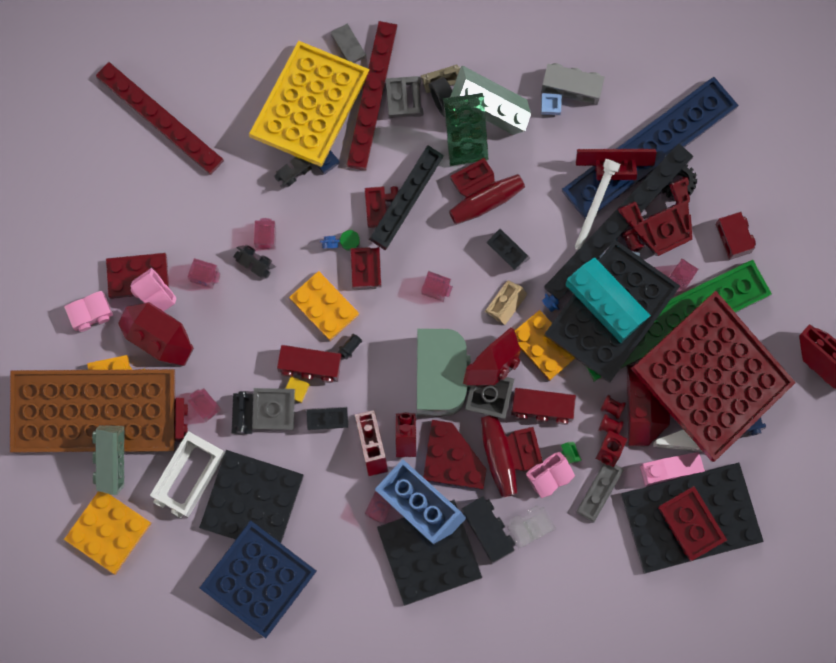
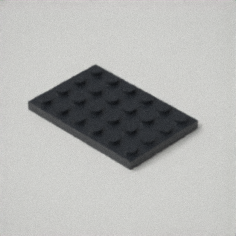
(587, 338)
(725, 497)

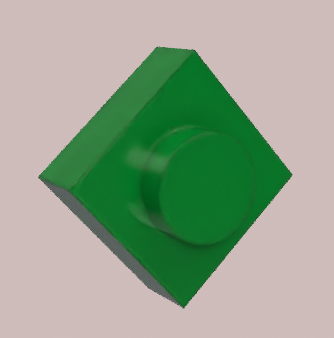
(570, 452)

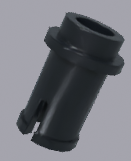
(349, 346)

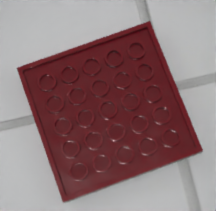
(713, 376)

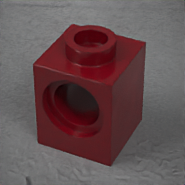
(613, 442)

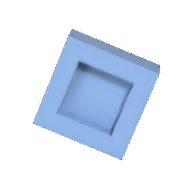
(551, 104)

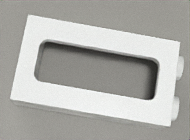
(161, 490)

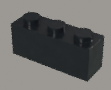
(488, 529)

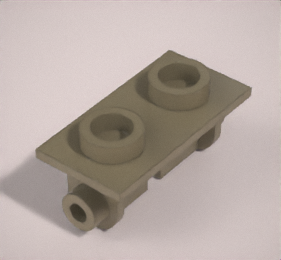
(449, 73)

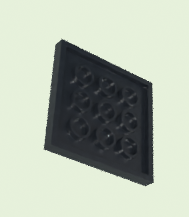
(253, 492)
(425, 567)

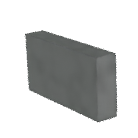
(348, 44)

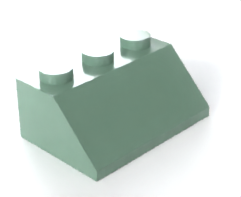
(109, 459)

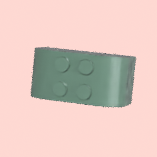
(441, 372)

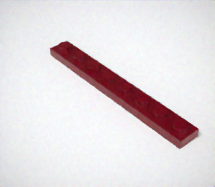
(372, 96)
(159, 118)

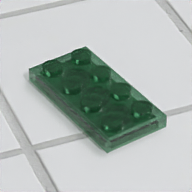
(466, 128)

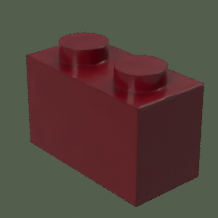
(735, 235)

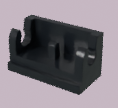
(508, 249)
(327, 418)

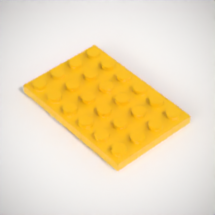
(309, 103)

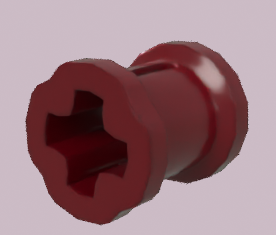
(632, 240)
(613, 406)
(610, 424)

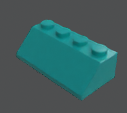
(607, 299)

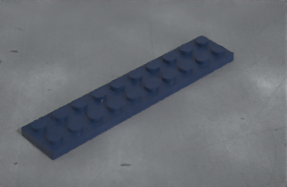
(676, 126)

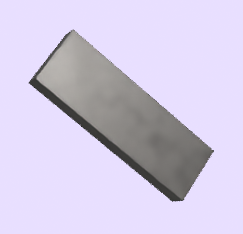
(599, 492)

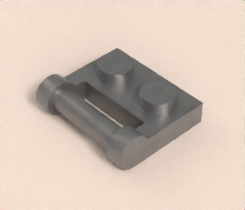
(398, 97)

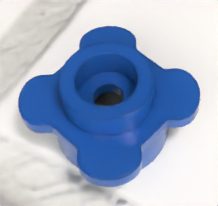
(330, 242)
(551, 302)

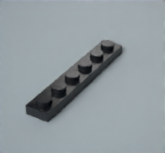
(406, 197)

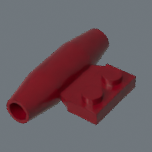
(481, 191)
(507, 454)

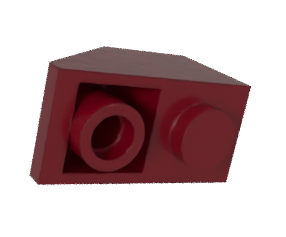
(405, 434)

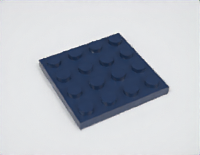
(258, 579)

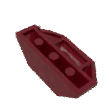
(156, 333)
(819, 353)
(495, 361)
(645, 413)

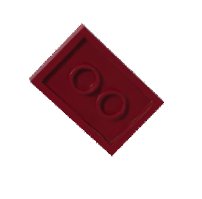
(124, 270)
(692, 523)

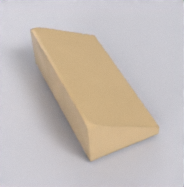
(506, 302)

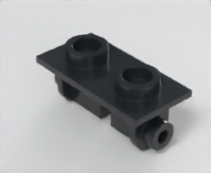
(288, 175)
(261, 263)
(242, 413)

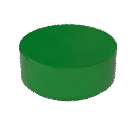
(349, 239)

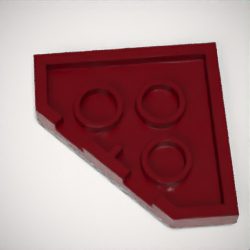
(452, 459)

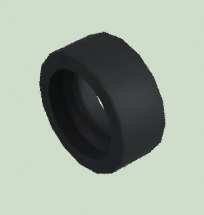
(440, 89)

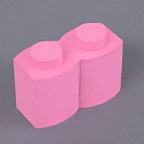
(152, 289)
(89, 311)
(550, 475)

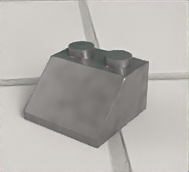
(491, 399)

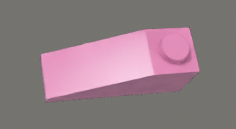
(671, 468)

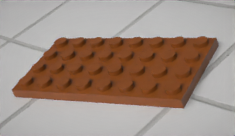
(65, 406)

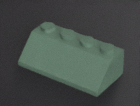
(502, 106)

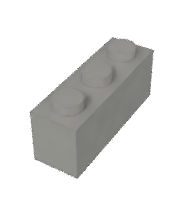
(573, 83)

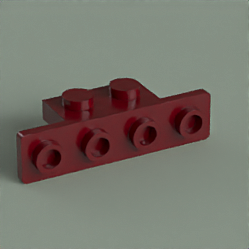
(626, 157)

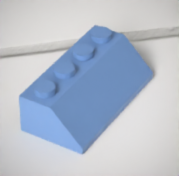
(420, 502)

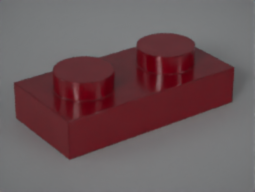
(180, 411)

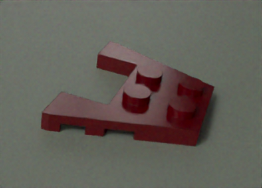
(666, 228)

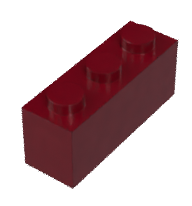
(309, 363)
(543, 405)

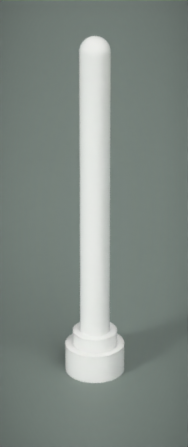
(610, 168)

